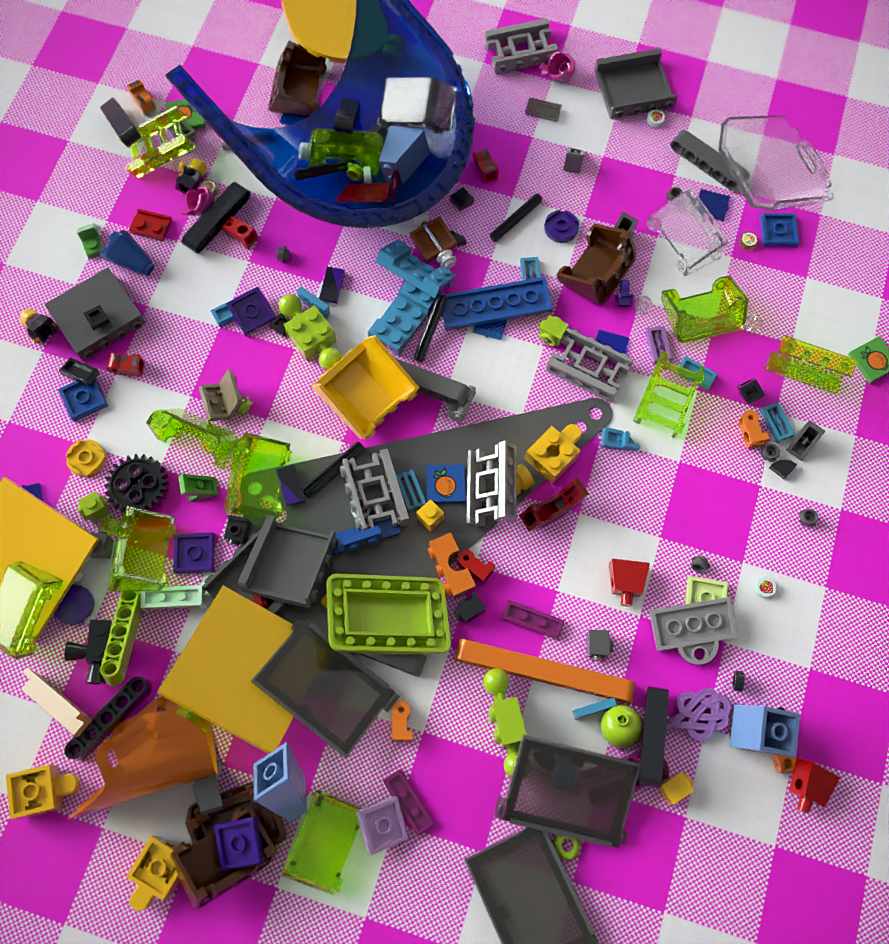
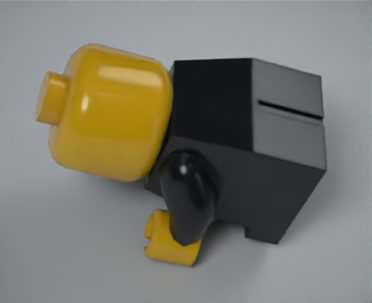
(190, 176)
(38, 325)

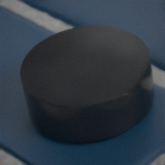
(738, 681)

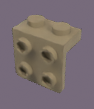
(222, 398)

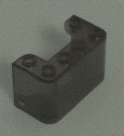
(418, 103)

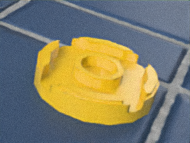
(85, 458)

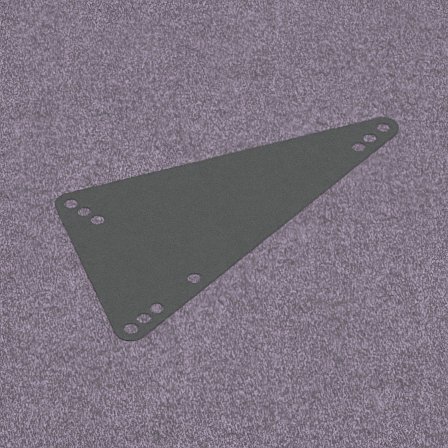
(407, 552)

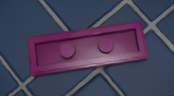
(532, 620)
(409, 802)

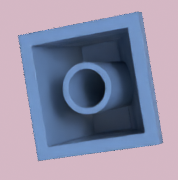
(403, 151)
(765, 730)
(281, 783)

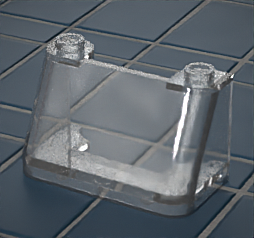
(690, 232)

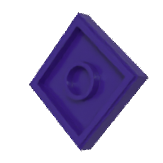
(251, 311)
(194, 553)
(239, 843)

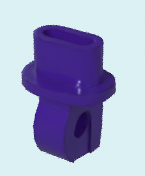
(624, 297)

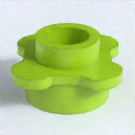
(354, 172)
(244, 405)

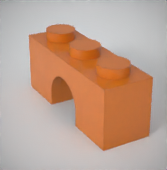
(456, 581)

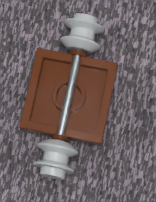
(434, 240)

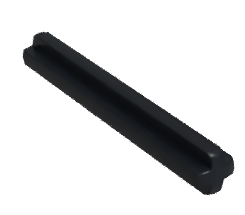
(324, 169)
(516, 217)
(430, 328)
(332, 469)

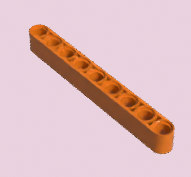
(545, 671)

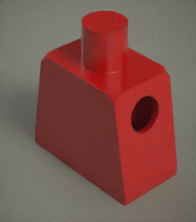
(628, 579)
(812, 784)

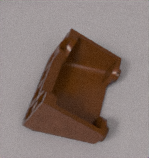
(296, 81)
(601, 264)
(233, 799)
(201, 868)

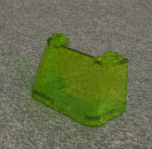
(360, 146)
(706, 313)
(214, 438)
(253, 477)
(141, 551)
(21, 604)
(323, 843)

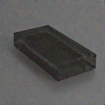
(543, 109)

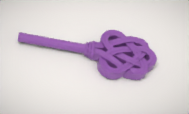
(712, 703)

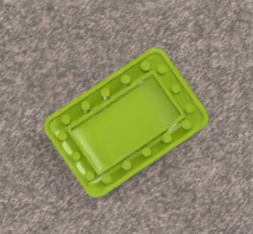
(387, 614)

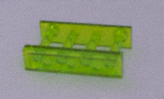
(167, 151)
(807, 373)
(657, 380)

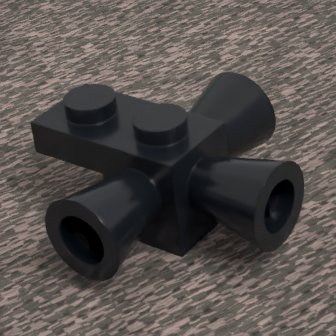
(94, 650)

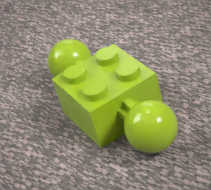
(309, 331)
(505, 715)

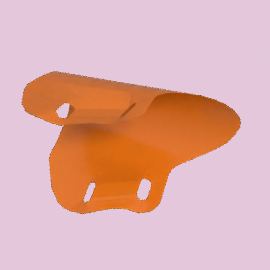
(152, 765)

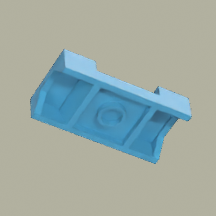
(398, 260)
(403, 317)

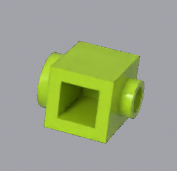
(552, 330)
(93, 507)

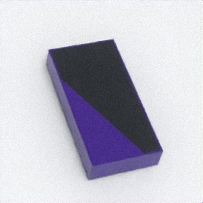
(332, 285)
(290, 485)

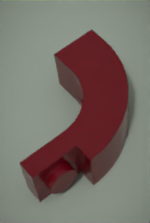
(554, 507)

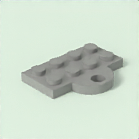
(694, 627)

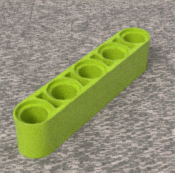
(124, 644)

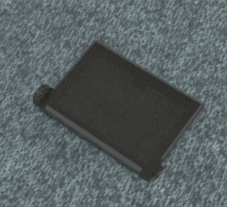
(324, 687)
(569, 792)
(529, 892)

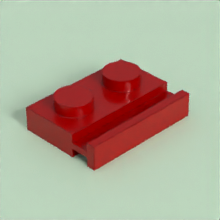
(150, 225)

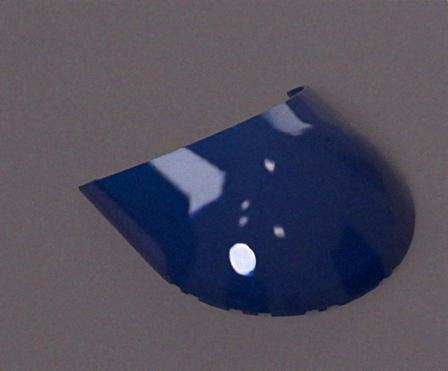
(386, 43)

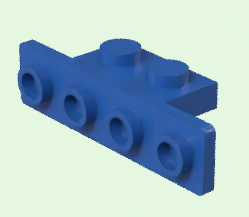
(353, 538)

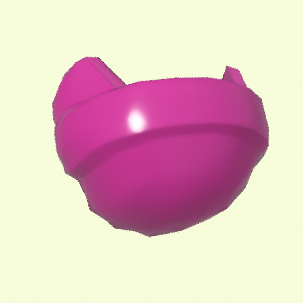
(560, 66)
(198, 201)

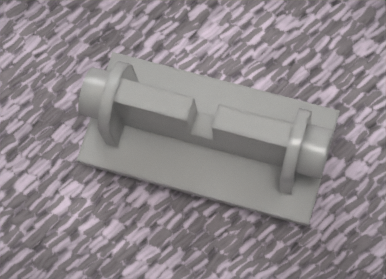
(458, 413)

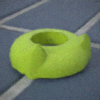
(563, 854)

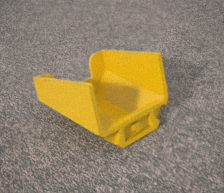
(365, 386)

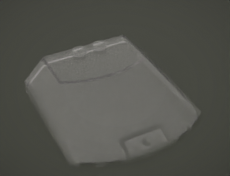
(773, 163)

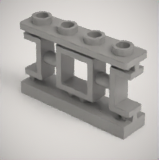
(517, 35)
(583, 377)
(505, 485)
(388, 488)

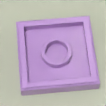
(382, 825)

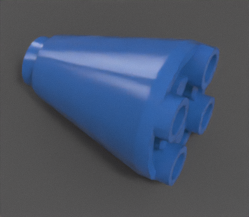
(127, 253)

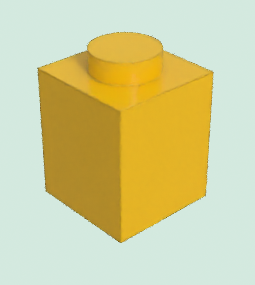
(430, 515)
(676, 788)

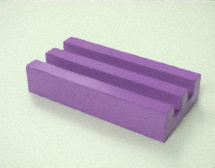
(658, 345)

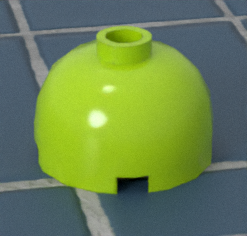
(621, 726)

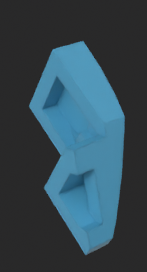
(618, 440)

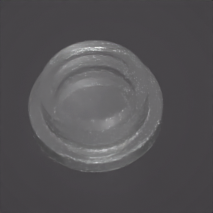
(643, 304)
(753, 323)

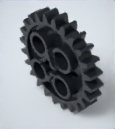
(124, 474)

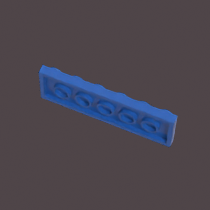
(496, 303)

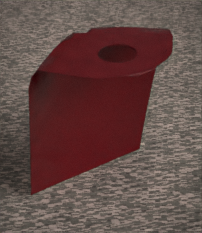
(371, 193)

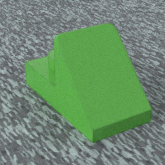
(90, 240)
(198, 486)

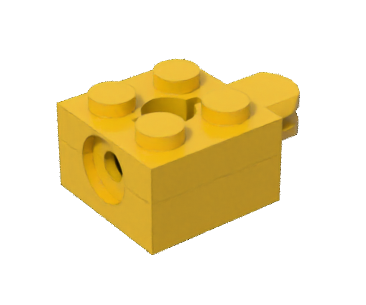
(554, 451)
(38, 790)
(153, 874)

